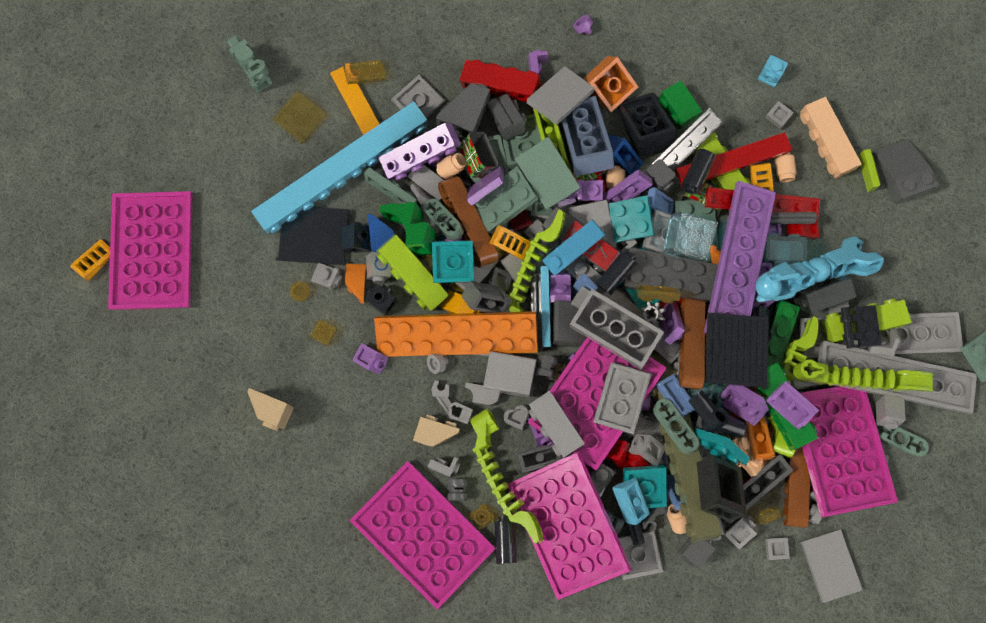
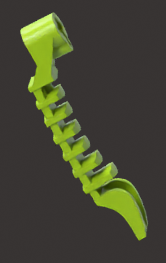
(549, 235)
(805, 342)
(889, 380)
(484, 426)

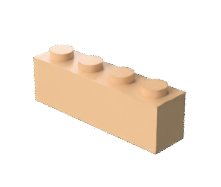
(830, 138)

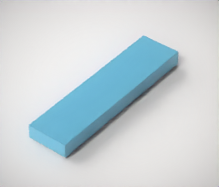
(546, 307)

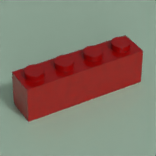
(500, 80)

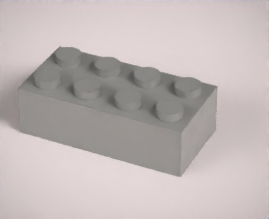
(616, 329)

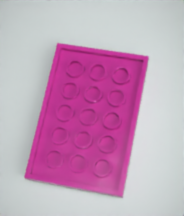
(150, 250)
(579, 394)
(848, 456)
(576, 530)
(422, 534)

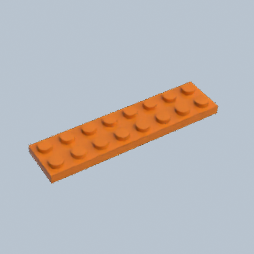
(456, 334)

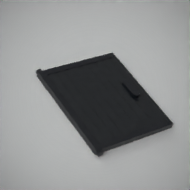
(314, 237)
(736, 350)

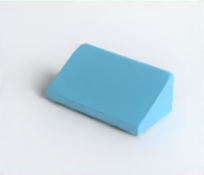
(631, 501)

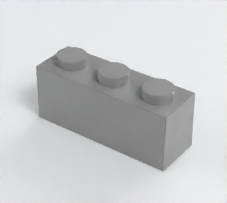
(555, 425)

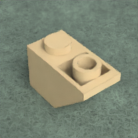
(434, 433)

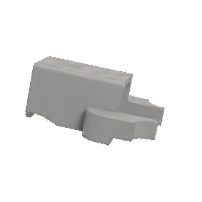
(504, 375)

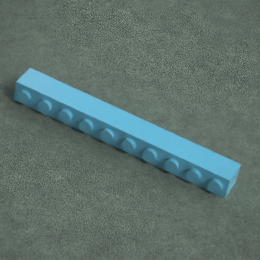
(339, 168)

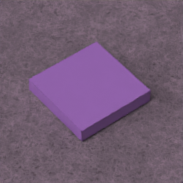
(485, 185)

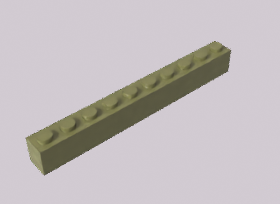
(700, 524)

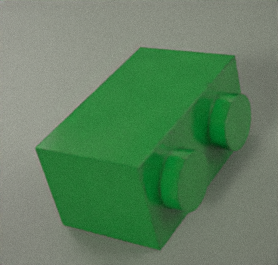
(680, 104)

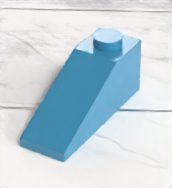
(573, 247)

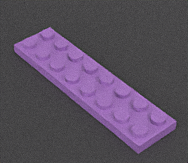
(742, 250)

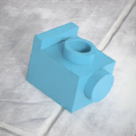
(772, 71)

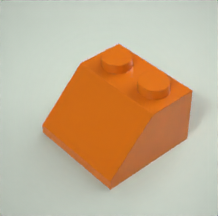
(611, 83)

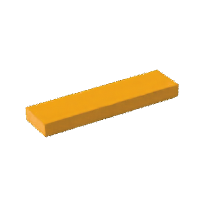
(355, 101)

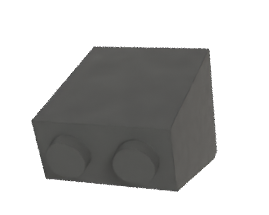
(466, 110)
(561, 332)

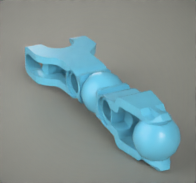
(787, 279)

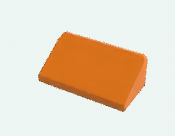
(760, 440)

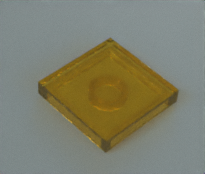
(299, 117)

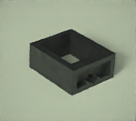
(824, 294)
(733, 504)

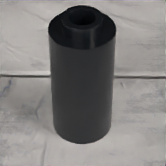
(698, 171)
(617, 272)
(505, 541)

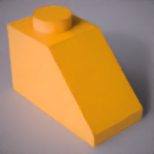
(455, 304)

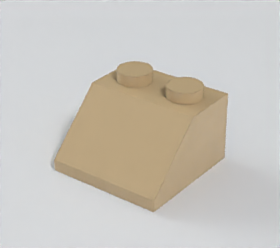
(270, 410)

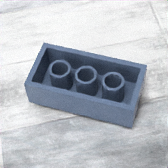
(587, 139)

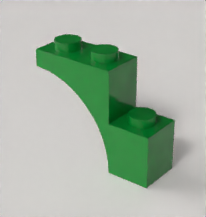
(418, 233)

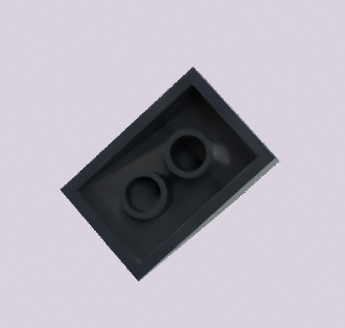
(647, 124)

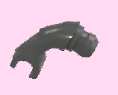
(650, 518)

